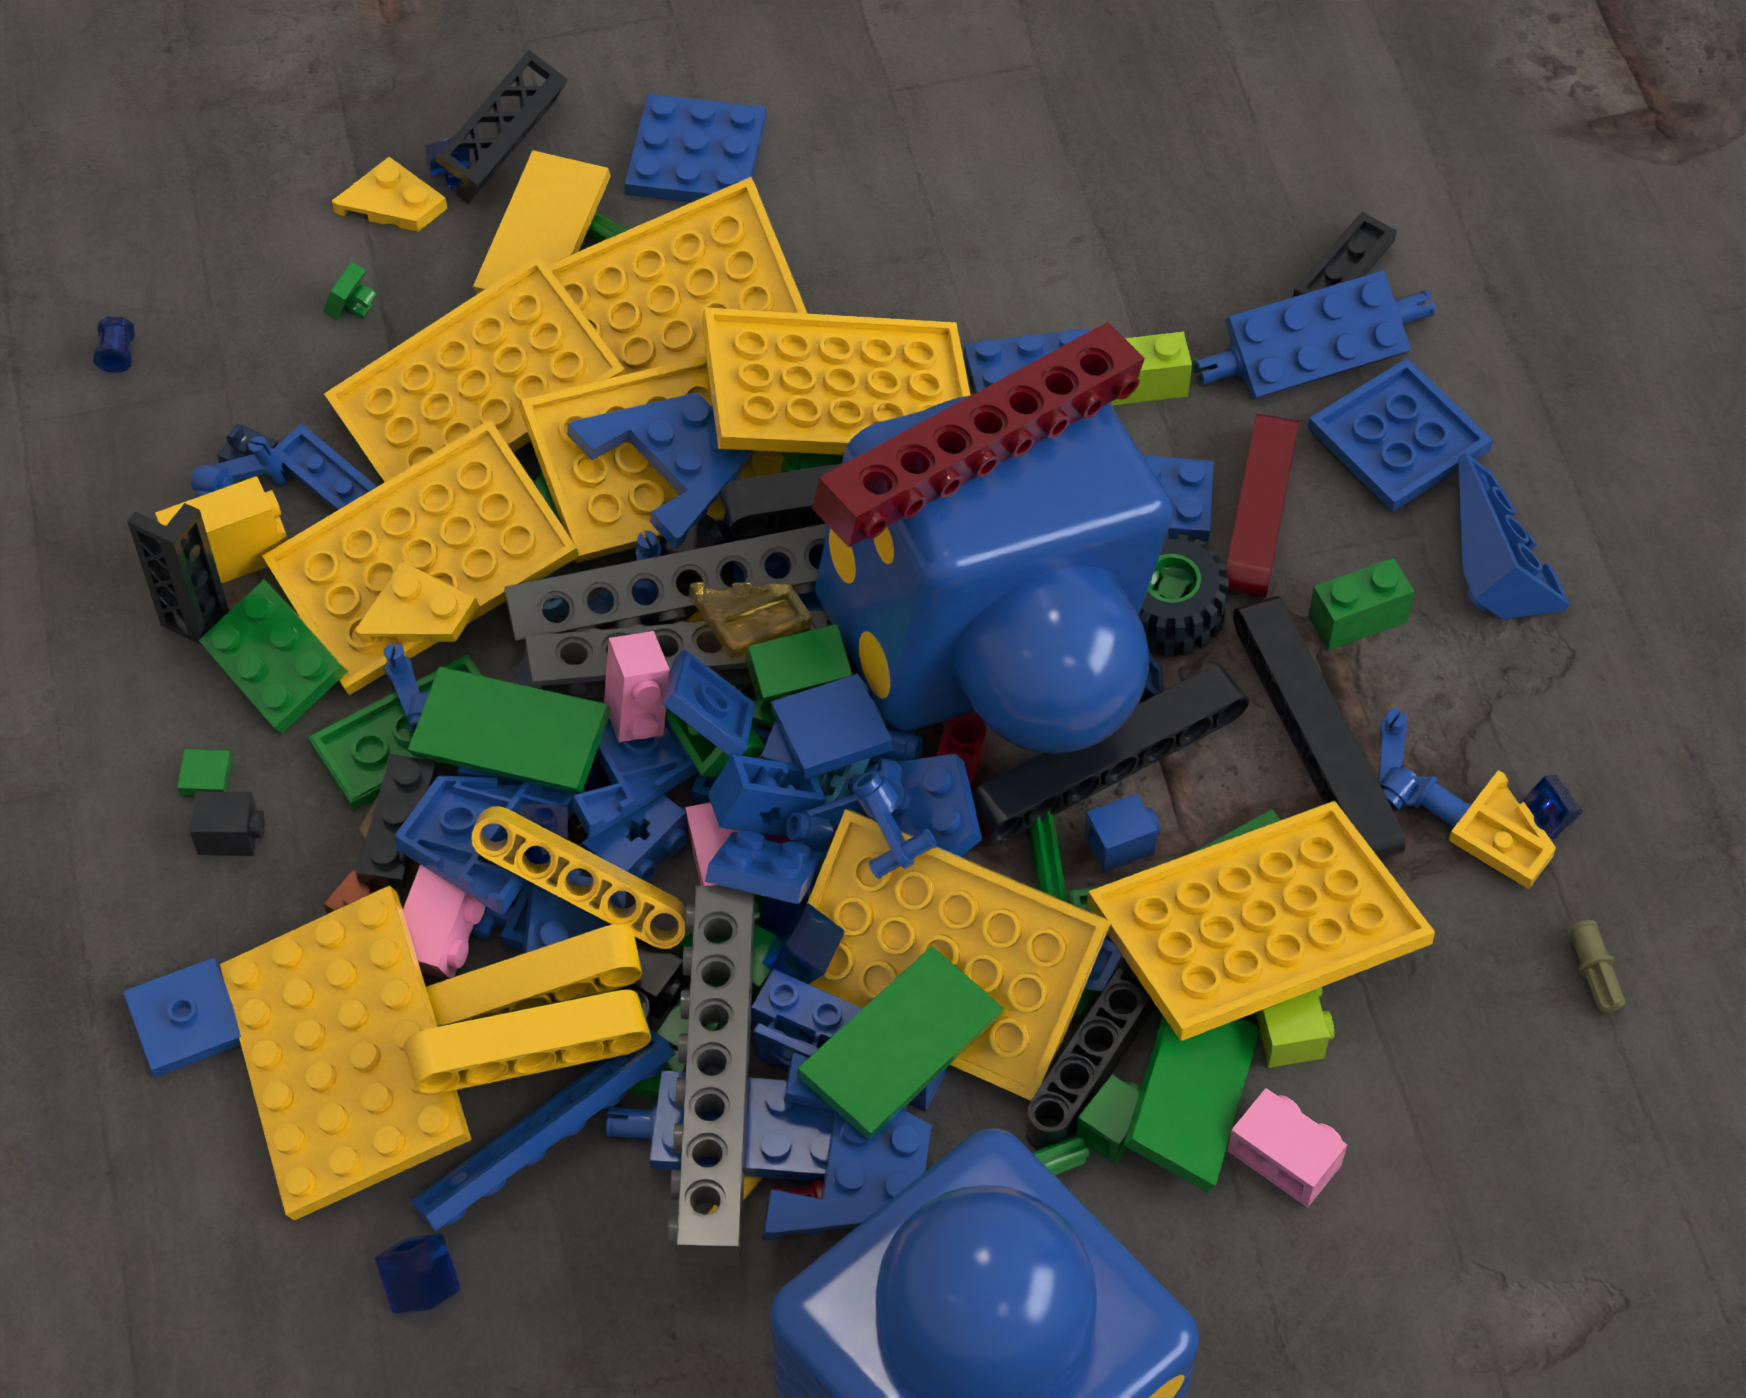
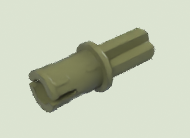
(1597, 966)

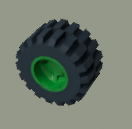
(1184, 597)

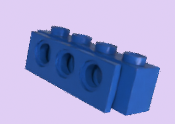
(793, 1005)

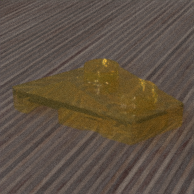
(750, 613)

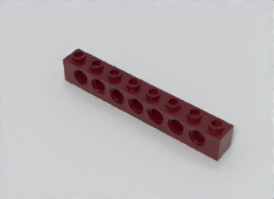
(977, 434)

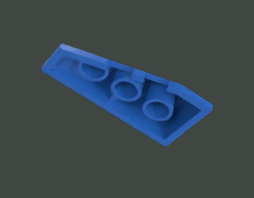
(1498, 552)

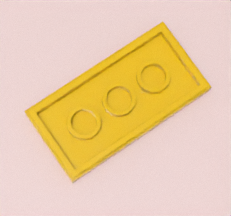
(544, 215)

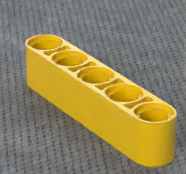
(569, 856)
(555, 973)
(527, 1042)

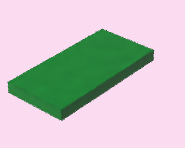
(510, 730)
(361, 744)
(899, 1042)
(1192, 1099)

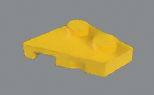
(392, 197)
(417, 608)
(1504, 834)

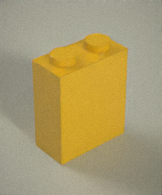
(239, 525)

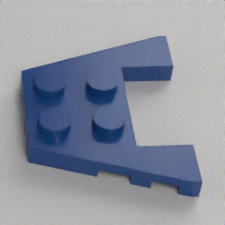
(681, 445)
(638, 774)
(938, 800)
(441, 831)
(858, 1171)

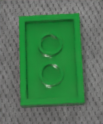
(273, 656)

